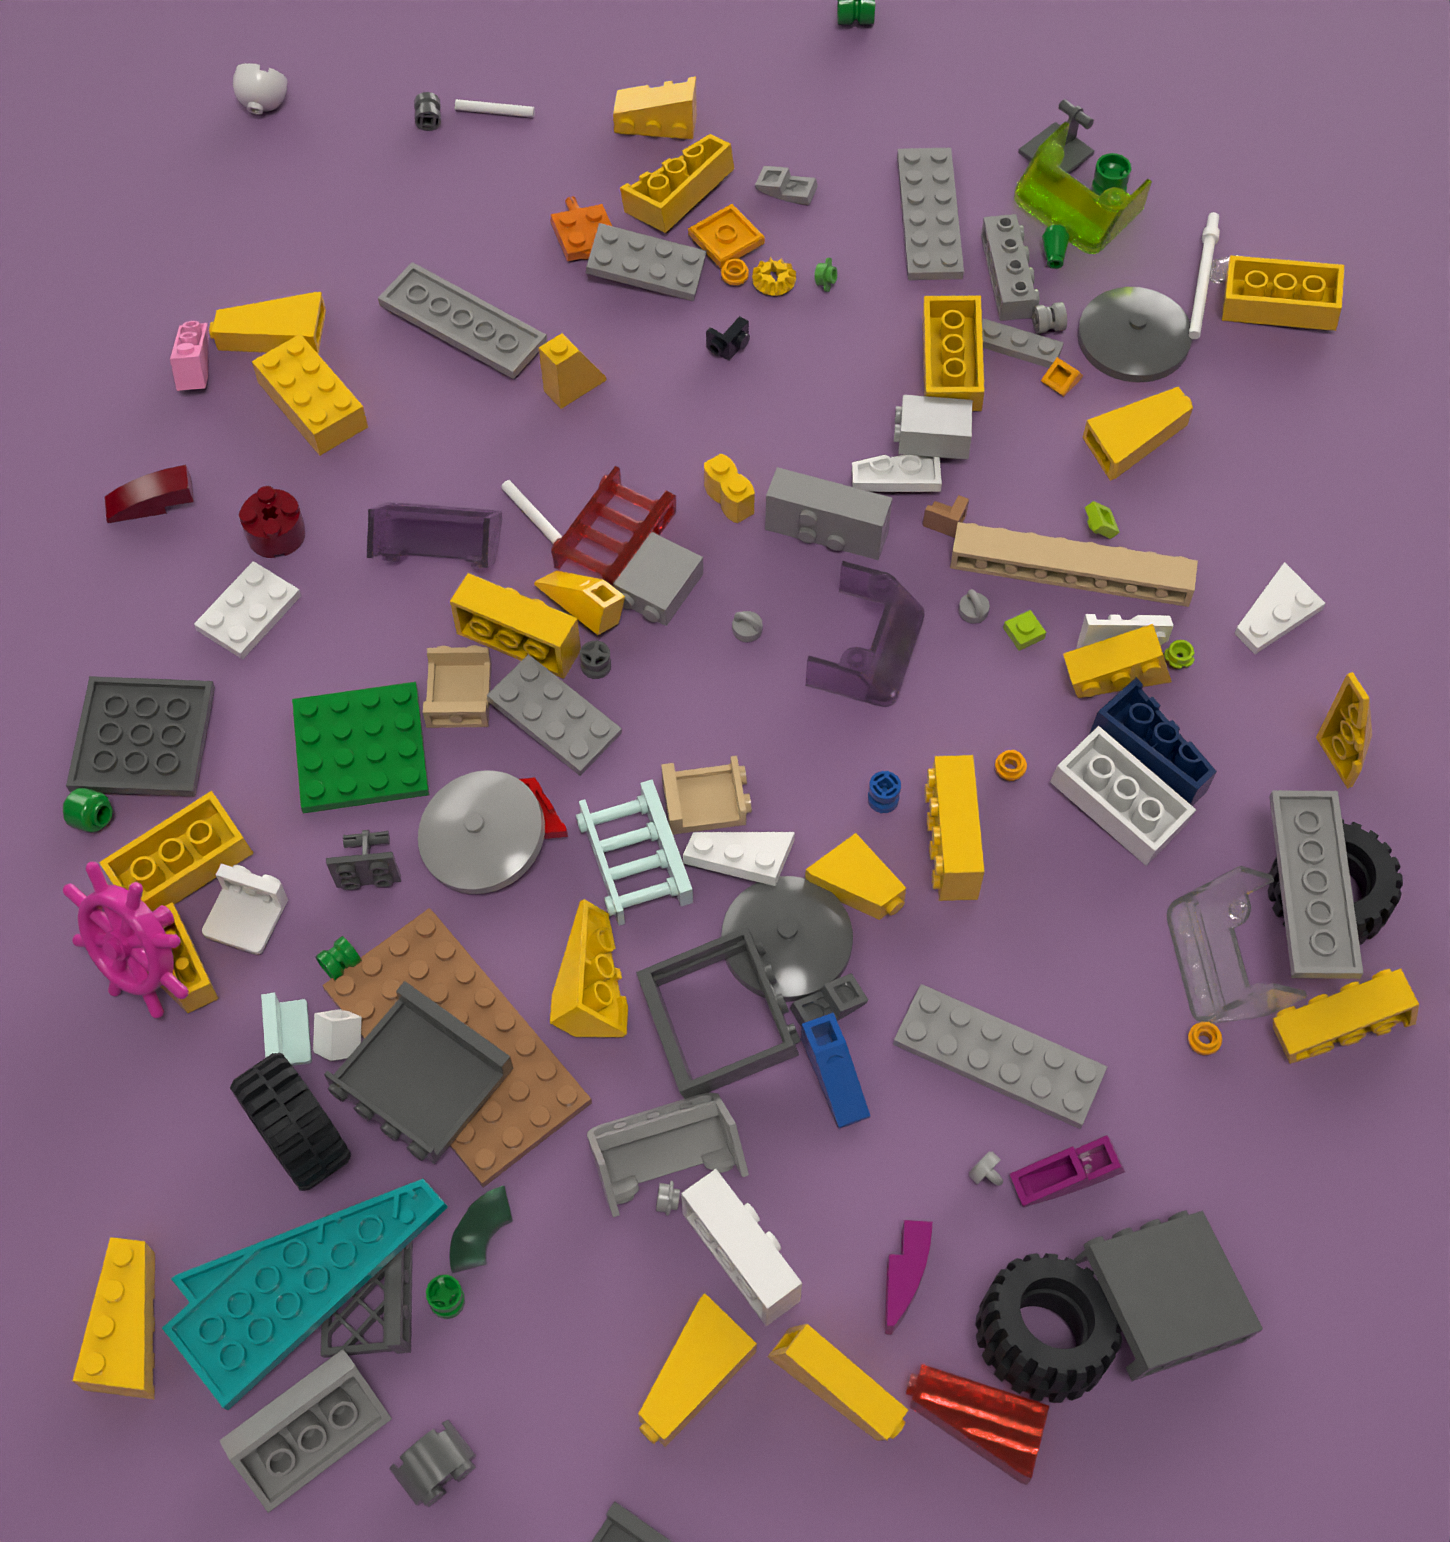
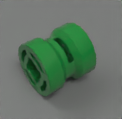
(338, 958)
(441, 1290)

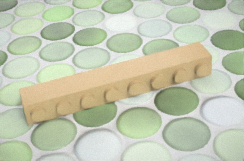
(1074, 564)

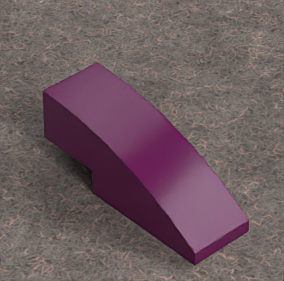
(1067, 1172)
(906, 1271)

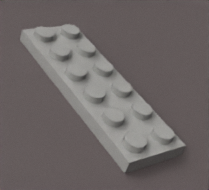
(930, 214)
(462, 320)
(1315, 885)
(1000, 1056)

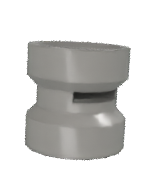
(1049, 317)

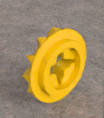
(766, 283)

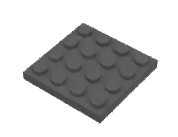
(141, 736)

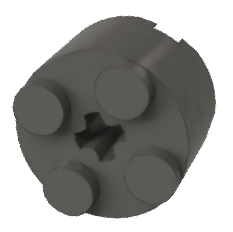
(433, 1463)

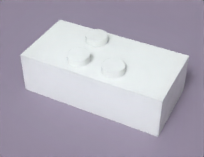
(1122, 795)
(742, 1246)

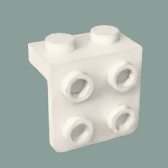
(245, 909)

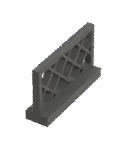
(396, 1309)

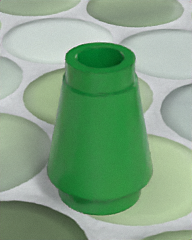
(1055, 245)

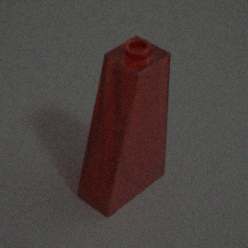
(983, 1418)

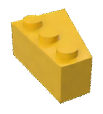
(1116, 662)
(188, 968)

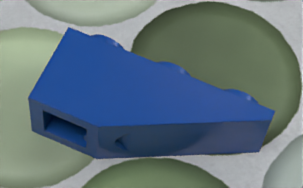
(834, 1069)

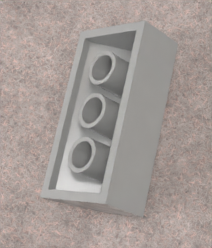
(304, 1430)

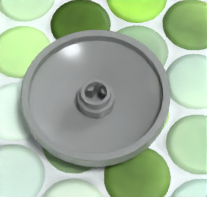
(481, 832)

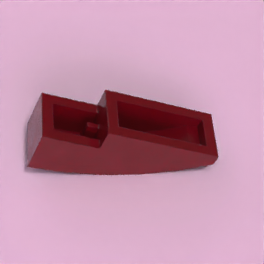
(149, 495)

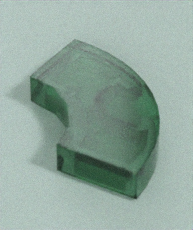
(477, 1228)

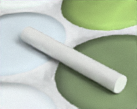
(494, 108)
(528, 508)

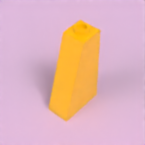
(269, 323)
(1136, 430)
(698, 1367)
(839, 1382)

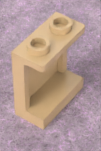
(457, 687)
(705, 797)

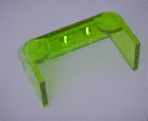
(1064, 201)

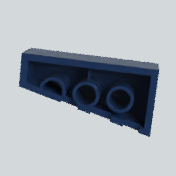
(1155, 741)

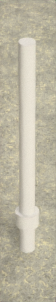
(1209, 238)

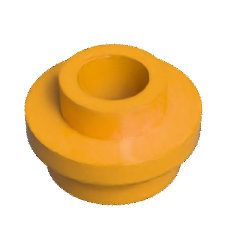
(734, 272)
(1014, 758)
(1211, 1032)

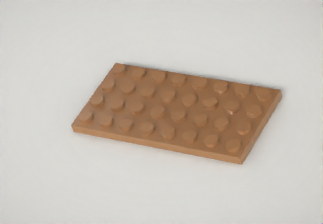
(538, 1091)

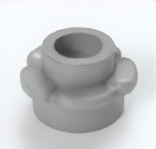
(667, 1198)

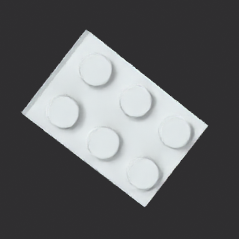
(247, 610)

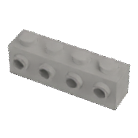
(1009, 267)

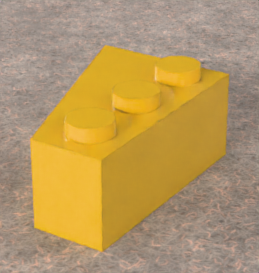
(657, 110)

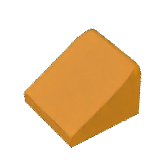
(1061, 377)

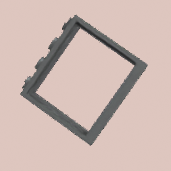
(694, 960)

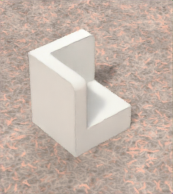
(336, 1034)

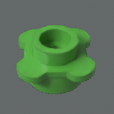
(825, 274)

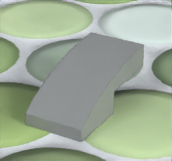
(781, 185)

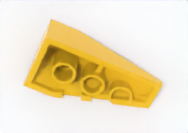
(1347, 730)
(587, 988)

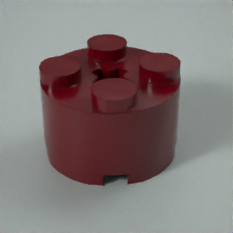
(272, 522)

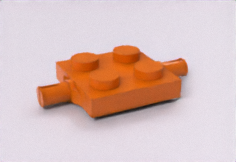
(578, 228)

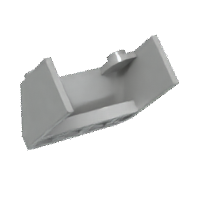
(663, 1143)

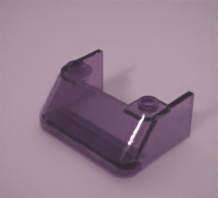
(433, 532)
(876, 673)

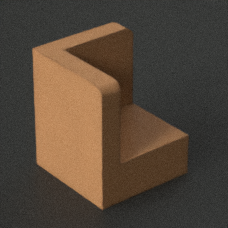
(944, 517)

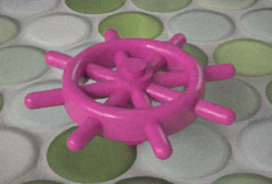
(126, 939)

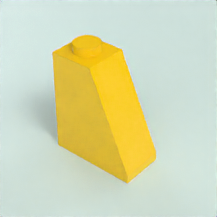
(567, 371)
(858, 879)

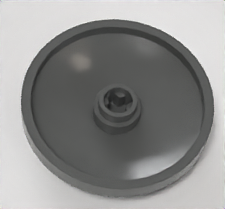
(1134, 334)
(802, 932)

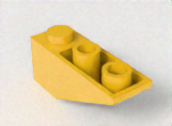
(585, 597)

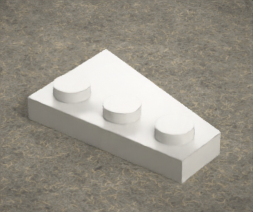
(897, 474)
(1098, 630)

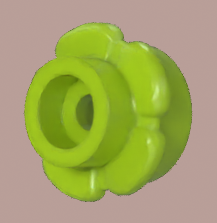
(1181, 648)

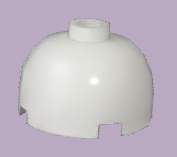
(259, 89)

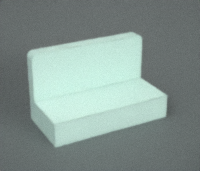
(286, 1029)

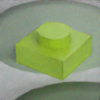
(1101, 520)
(1024, 630)

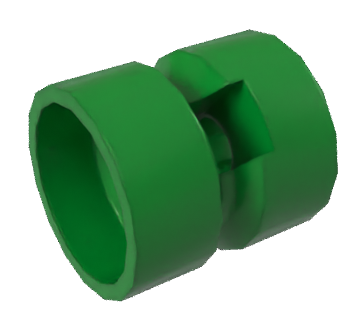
(853, 10)
(1110, 172)

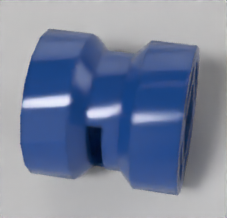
(883, 799)

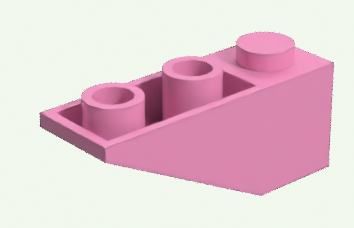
(190, 356)

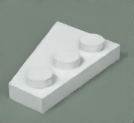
(1278, 610)
(741, 854)

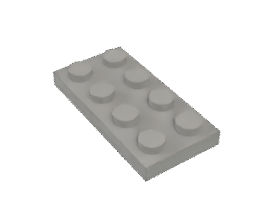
(646, 262)
(554, 714)

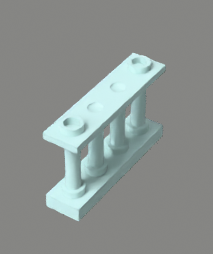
(657, 829)

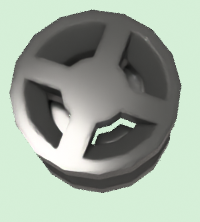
(592, 652)

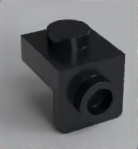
(730, 342)

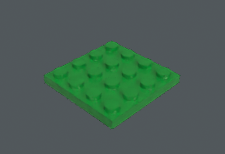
(359, 747)

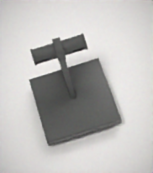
(1074, 150)
(364, 869)

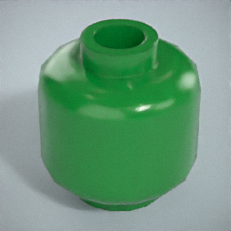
(87, 810)

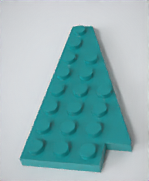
(274, 1294)

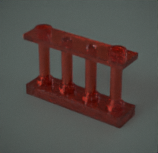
(660, 514)

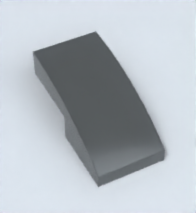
(836, 997)

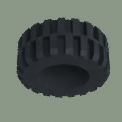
(1373, 871)
(291, 1121)
(1025, 1359)

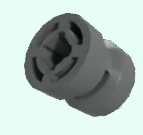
(427, 111)

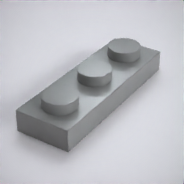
(1020, 343)

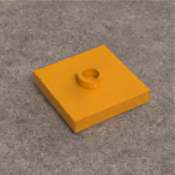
(726, 235)

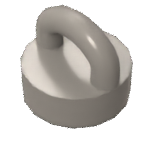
(973, 607)
(747, 626)
(984, 1169)

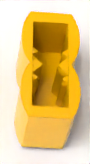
(729, 488)

